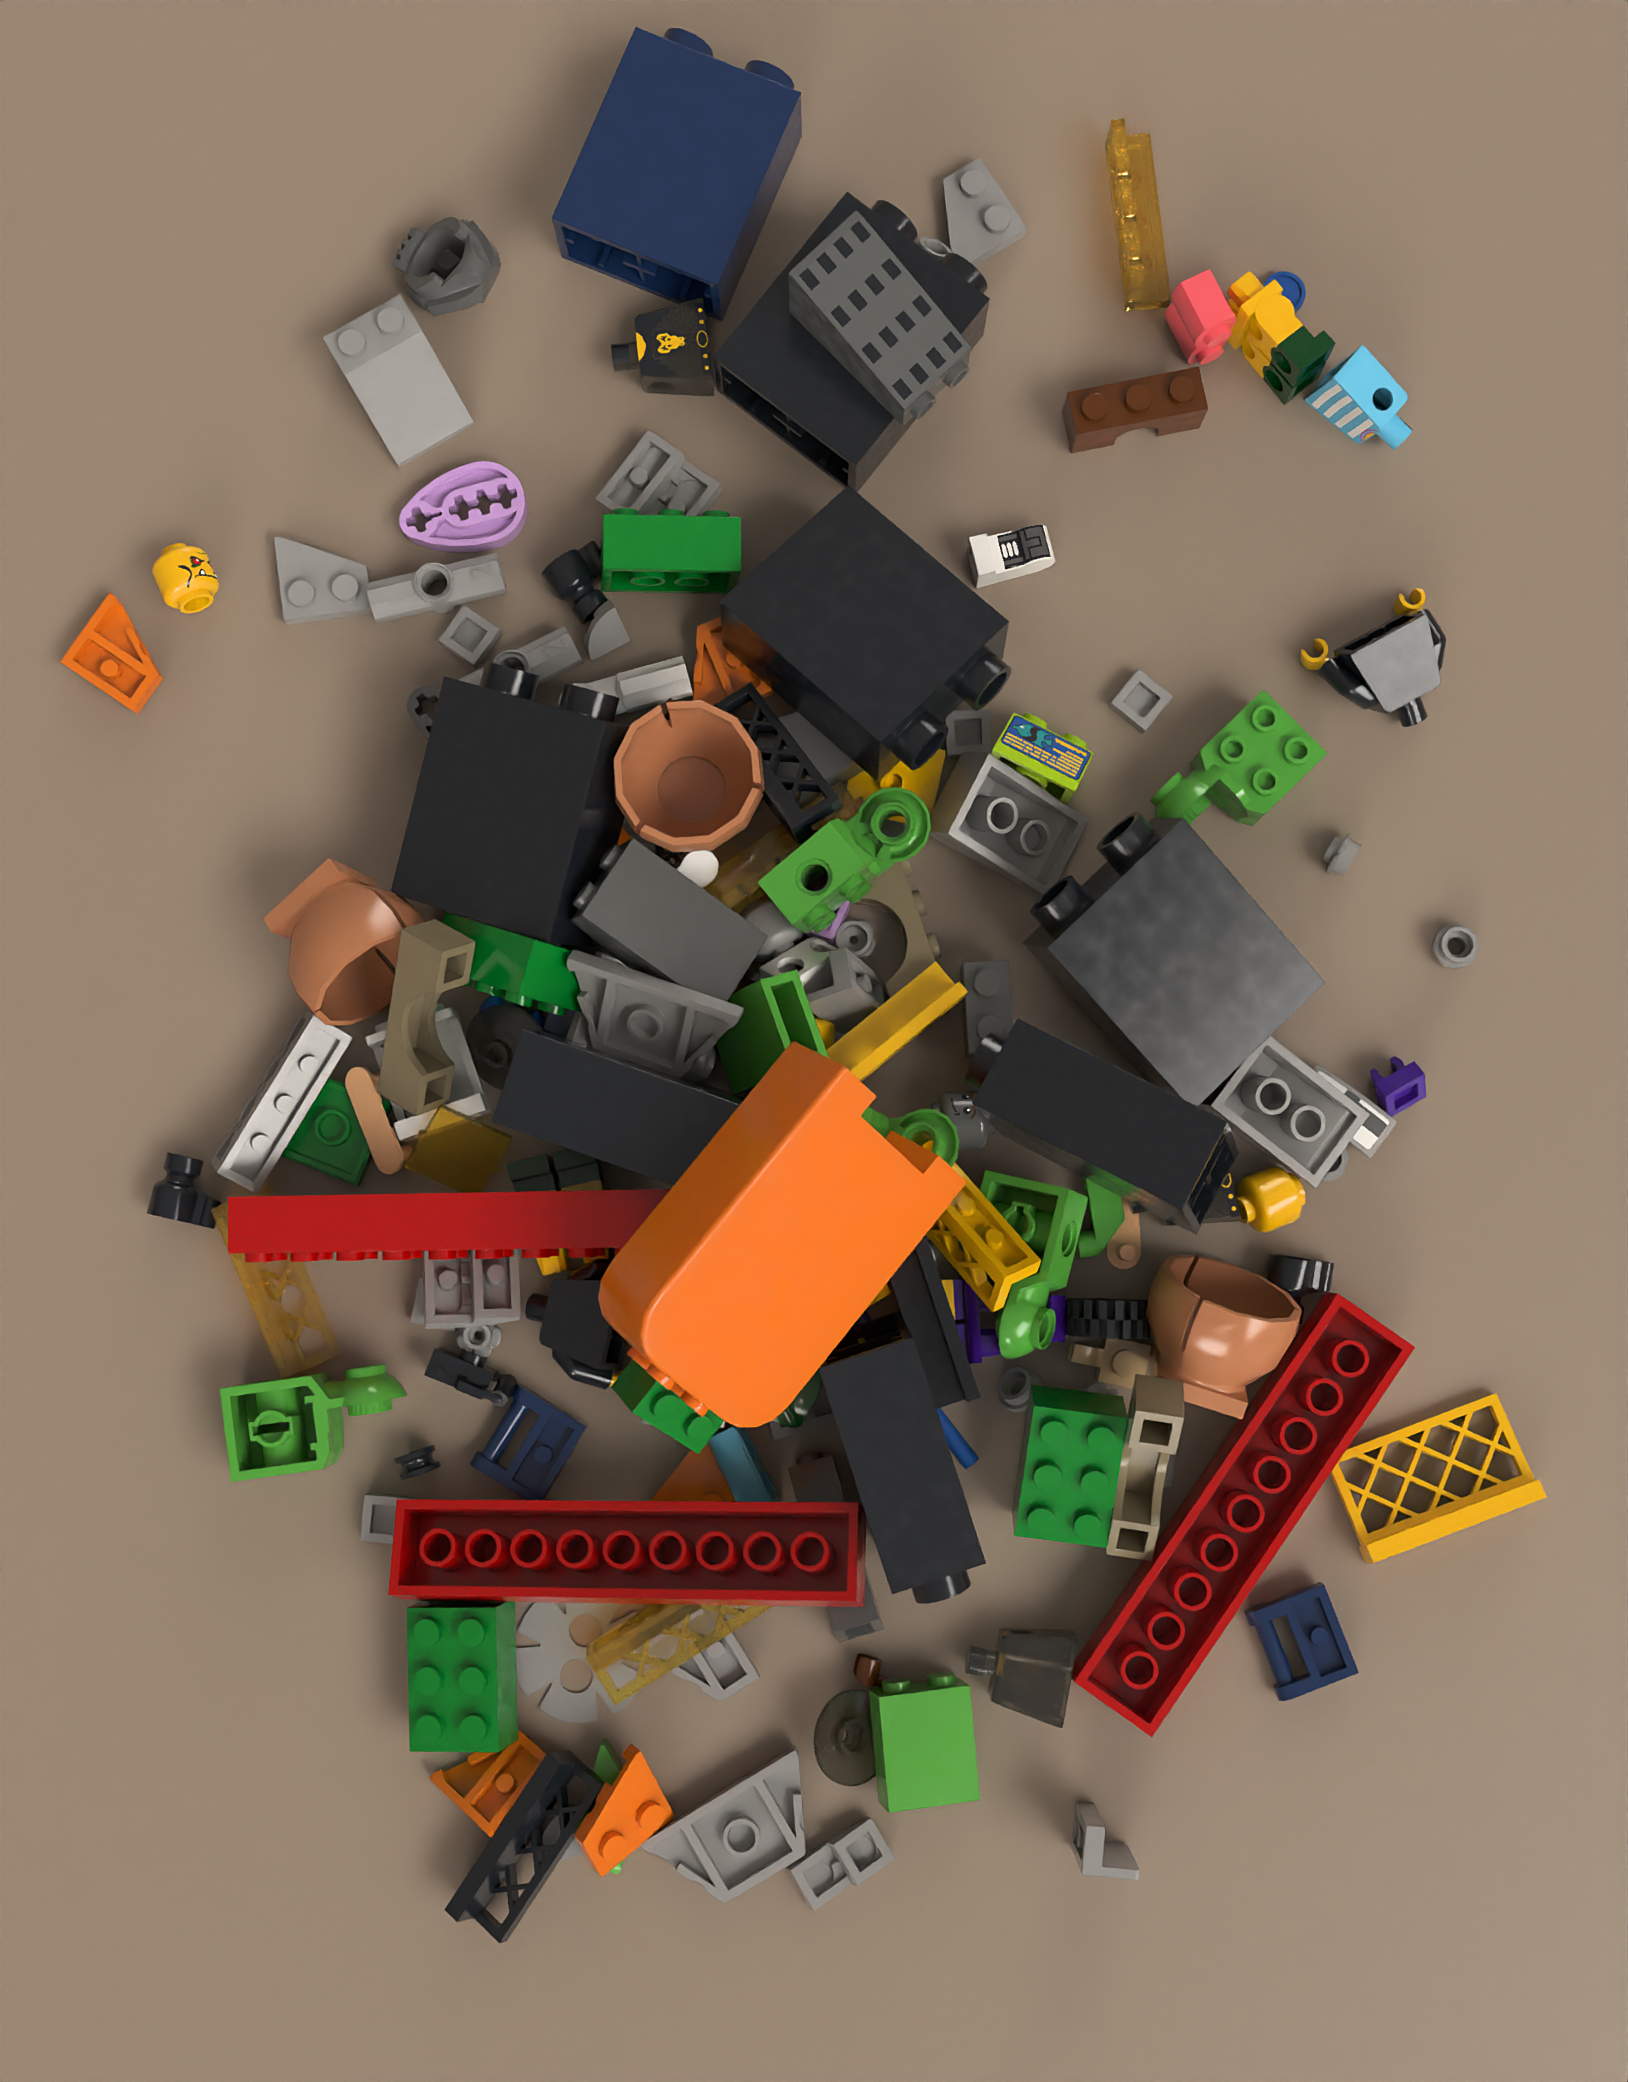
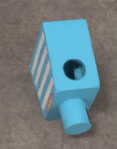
(1362, 400)

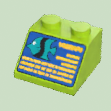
(1043, 756)

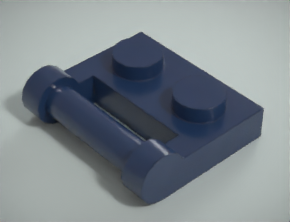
(542, 1452)
(1315, 1635)

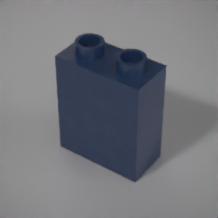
(679, 170)

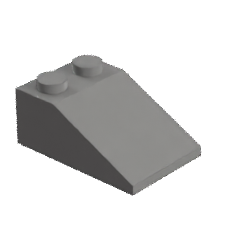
(399, 380)
(1005, 822)
(1287, 1111)

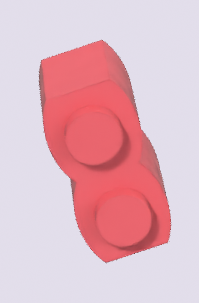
(1200, 318)

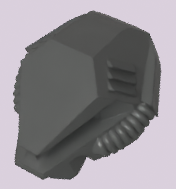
(448, 279)

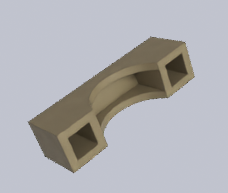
(893, 895)
(414, 1064)
(1150, 1438)

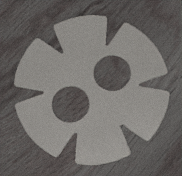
(543, 1663)

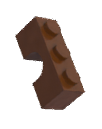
(1163, 401)

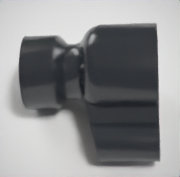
(572, 579)
(178, 1198)
(1300, 1276)

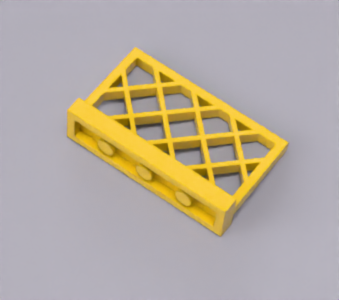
(1449, 1517)

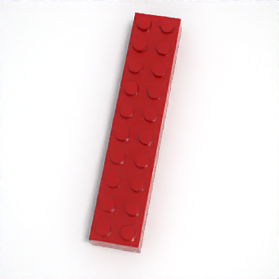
(436, 1223)
(1240, 1512)
(630, 1552)

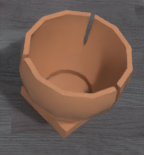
(688, 777)
(335, 936)
(1217, 1329)

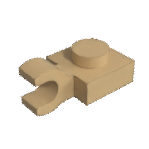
(1115, 1361)

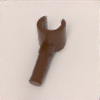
(868, 1669)

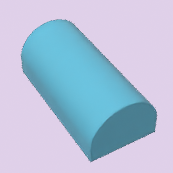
(742, 1466)

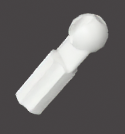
(645, 685)

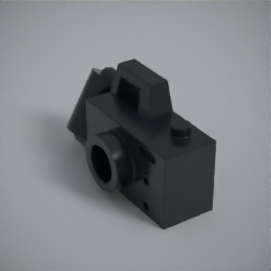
(470, 1375)

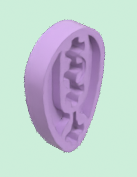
(479, 532)

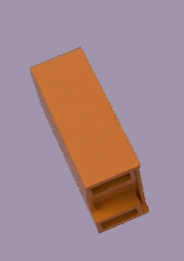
(773, 1242)

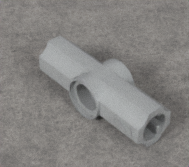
(408, 595)
(543, 657)

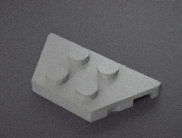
(647, 1016)
(739, 1832)

